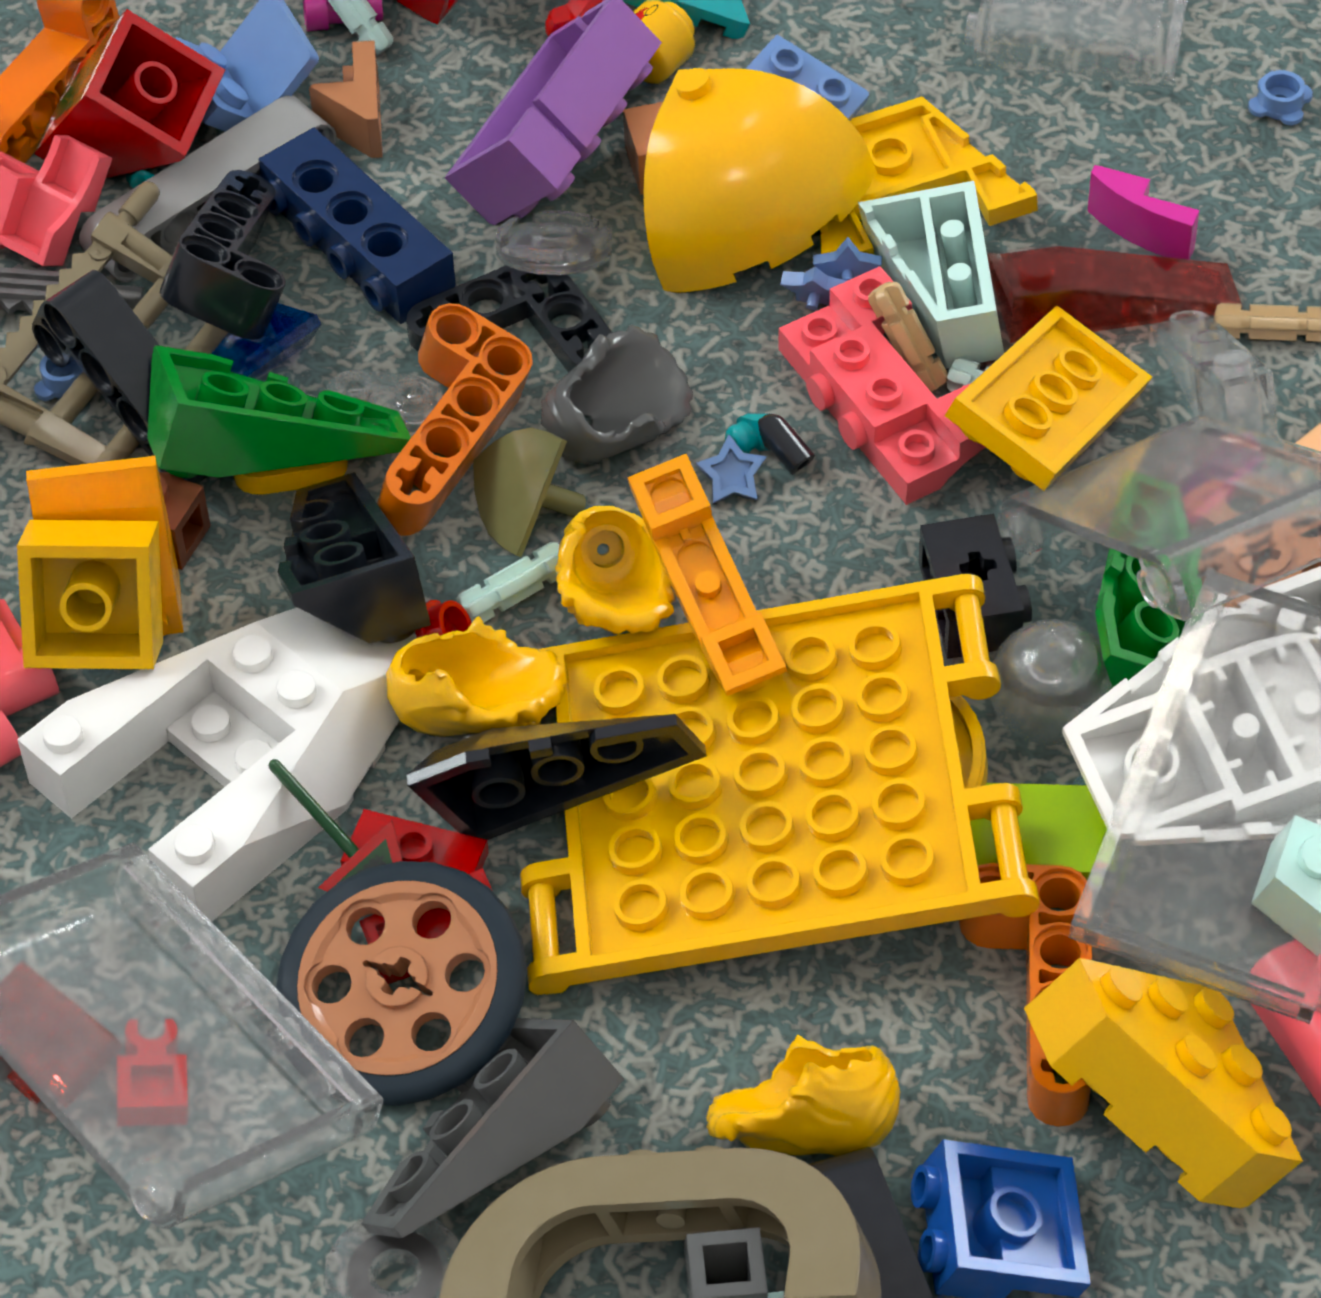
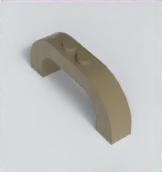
(663, 1198)

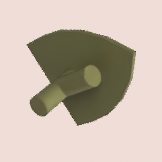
(515, 483)

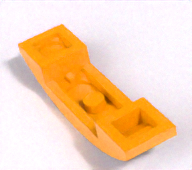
(705, 576)

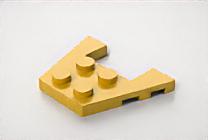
(924, 150)

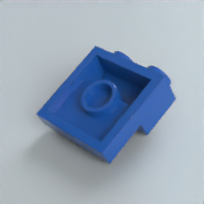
(1000, 1222)

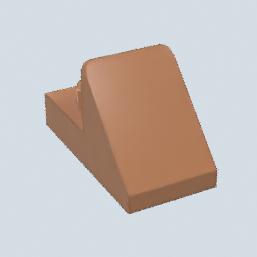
(354, 104)

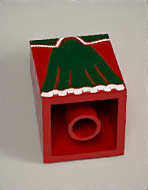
(135, 97)

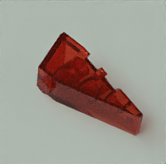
(1103, 287)

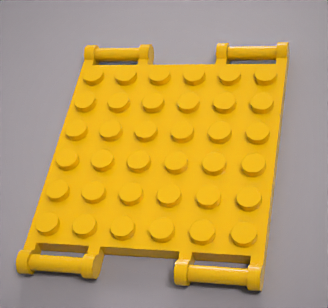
(820, 797)

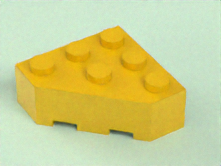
(1171, 1075)

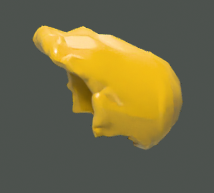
(615, 588)
(472, 682)
(813, 1103)

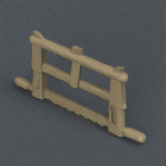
(52, 429)

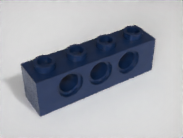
(356, 225)

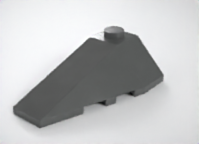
(518, 1106)

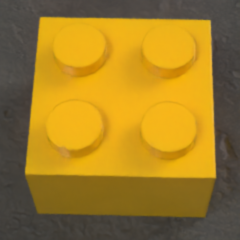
(90, 594)

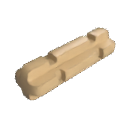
(1270, 322)
(907, 334)

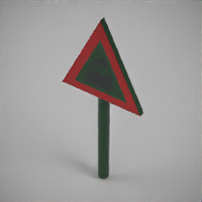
(378, 851)

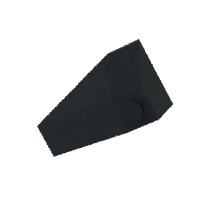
(351, 564)
(535, 771)

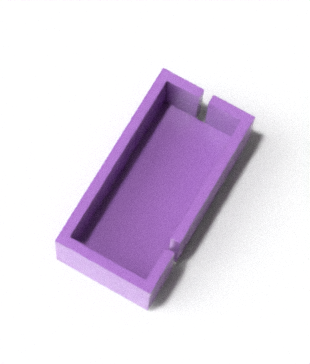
(555, 112)

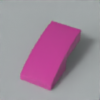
(1125, 208)

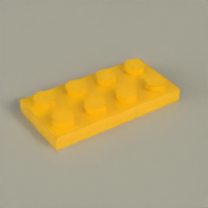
(1048, 398)

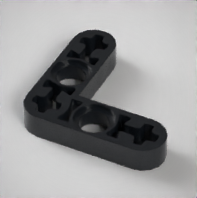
(518, 302)

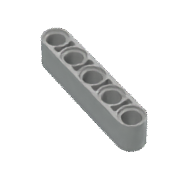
(192, 181)

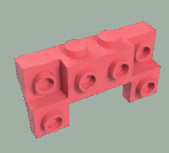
(44, 206)
(875, 392)

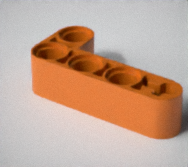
(43, 69)
(474, 387)
(1046, 943)

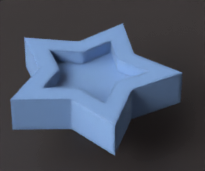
(846, 261)
(810, 286)
(731, 471)

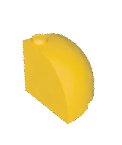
(744, 174)

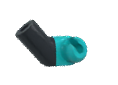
(772, 434)

